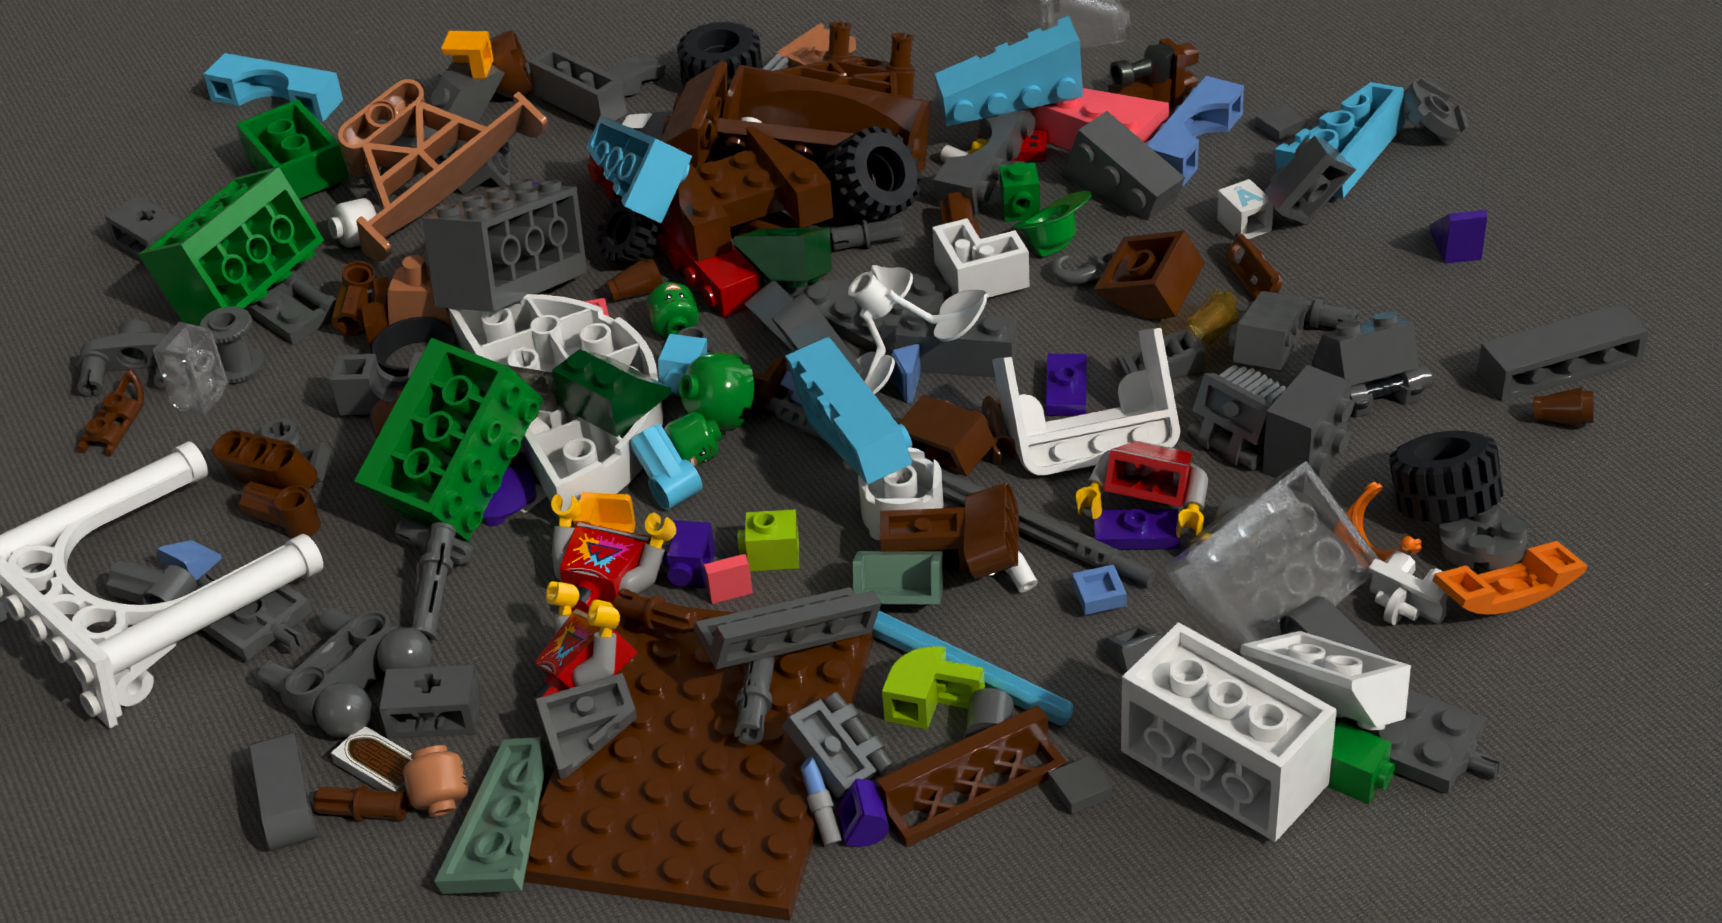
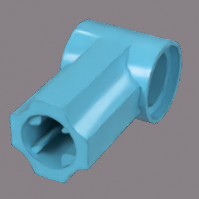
(669, 476)

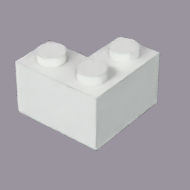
(987, 264)

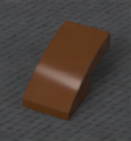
(376, 313)

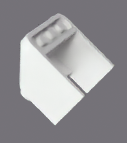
(1076, 442)

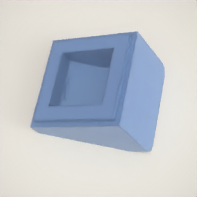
(907, 370)
(190, 556)

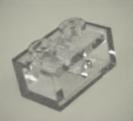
(191, 368)

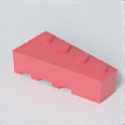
(1066, 117)

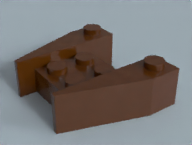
(749, 188)

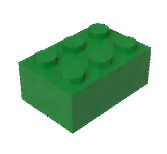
(297, 145)

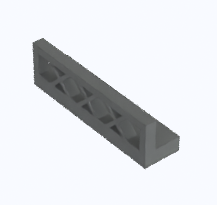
(787, 626)

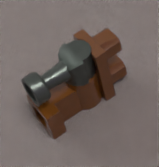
(1158, 75)

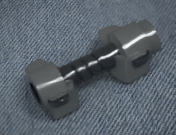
(1404, 387)

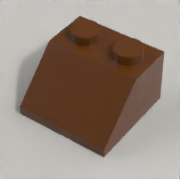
(1151, 274)

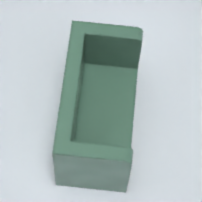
(900, 576)

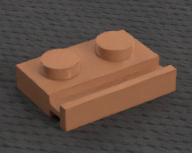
(810, 47)

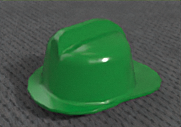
(1054, 225)

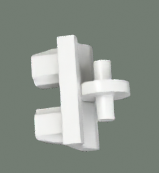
(1405, 593)

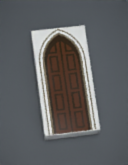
(373, 760)

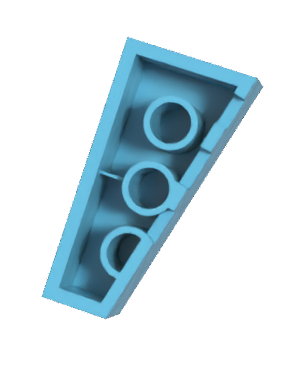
(1014, 76)
(1356, 131)
(639, 166)
(848, 412)

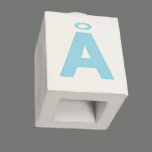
(1245, 209)

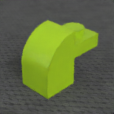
(922, 681)

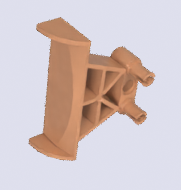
(367, 145)

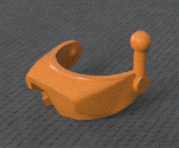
(1356, 513)

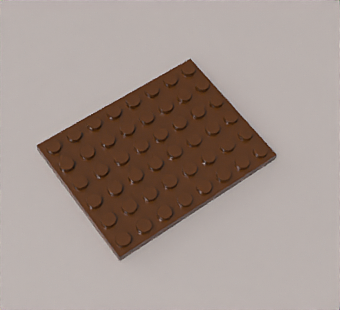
(675, 797)

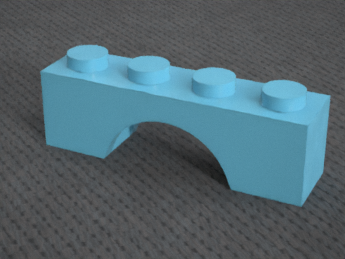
(243, 79)

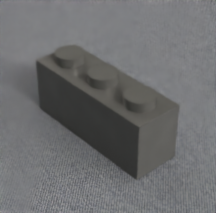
(577, 86)
(1268, 330)
(970, 354)

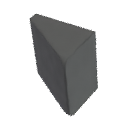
(1131, 645)

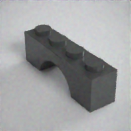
(979, 171)

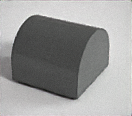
(987, 709)

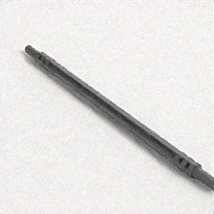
(1030, 522)

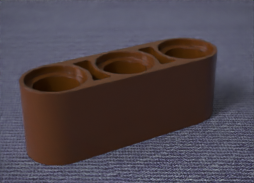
(263, 460)
(991, 530)

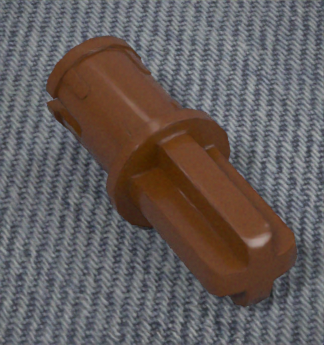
(655, 611)
(361, 803)

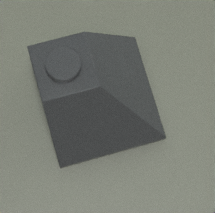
(463, 94)

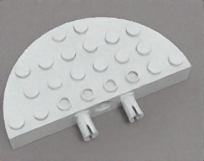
(539, 335)

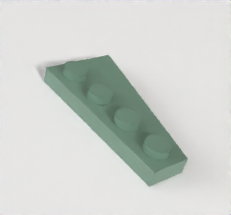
(499, 827)

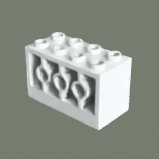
(1227, 730)

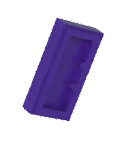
(1066, 384)
(1138, 529)

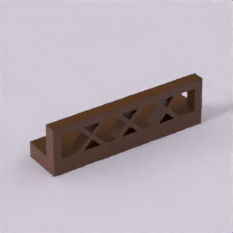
(963, 769)

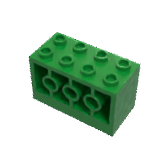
(233, 246)
(450, 438)

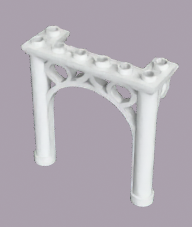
(116, 661)

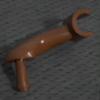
(1003, 441)

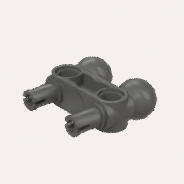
(333, 680)

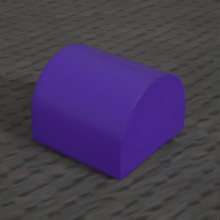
(862, 814)

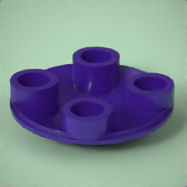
(515, 492)

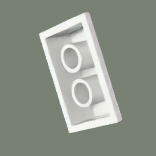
(1342, 676)

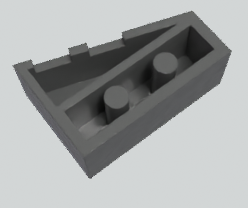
(1121, 168)

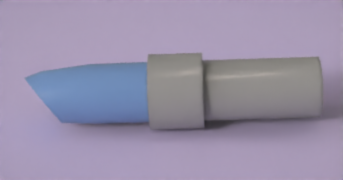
(820, 802)

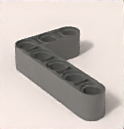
(793, 321)

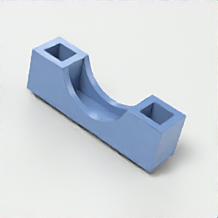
(1209, 108)

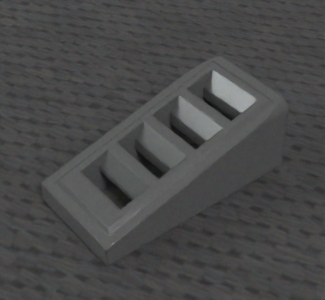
(1183, 352)

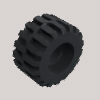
(718, 43)
(890, 165)
(1446, 476)

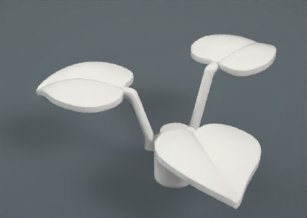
(883, 288)

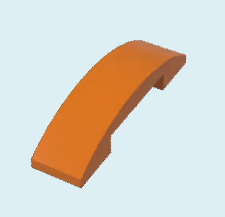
(1511, 588)

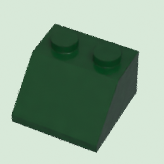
(789, 253)
(605, 391)

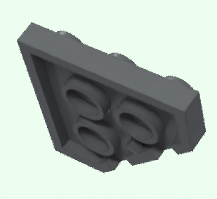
(844, 313)

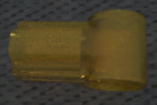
(1214, 316)

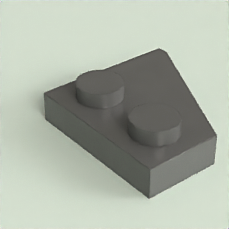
(585, 720)

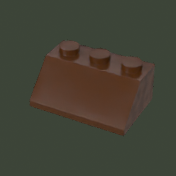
(697, 114)

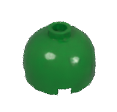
(718, 388)

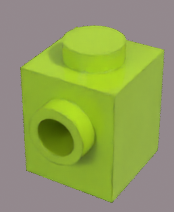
(770, 540)

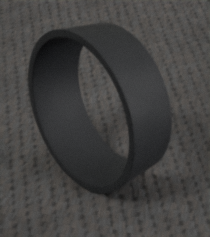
(405, 333)

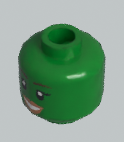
(671, 309)
(694, 437)

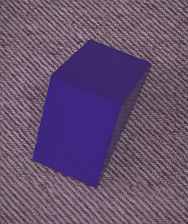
(1460, 236)

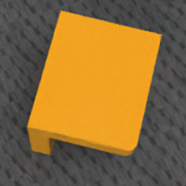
(471, 48)
(607, 510)

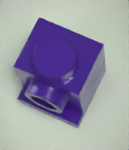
(688, 553)

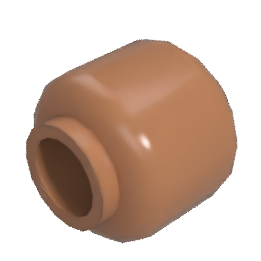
(435, 780)

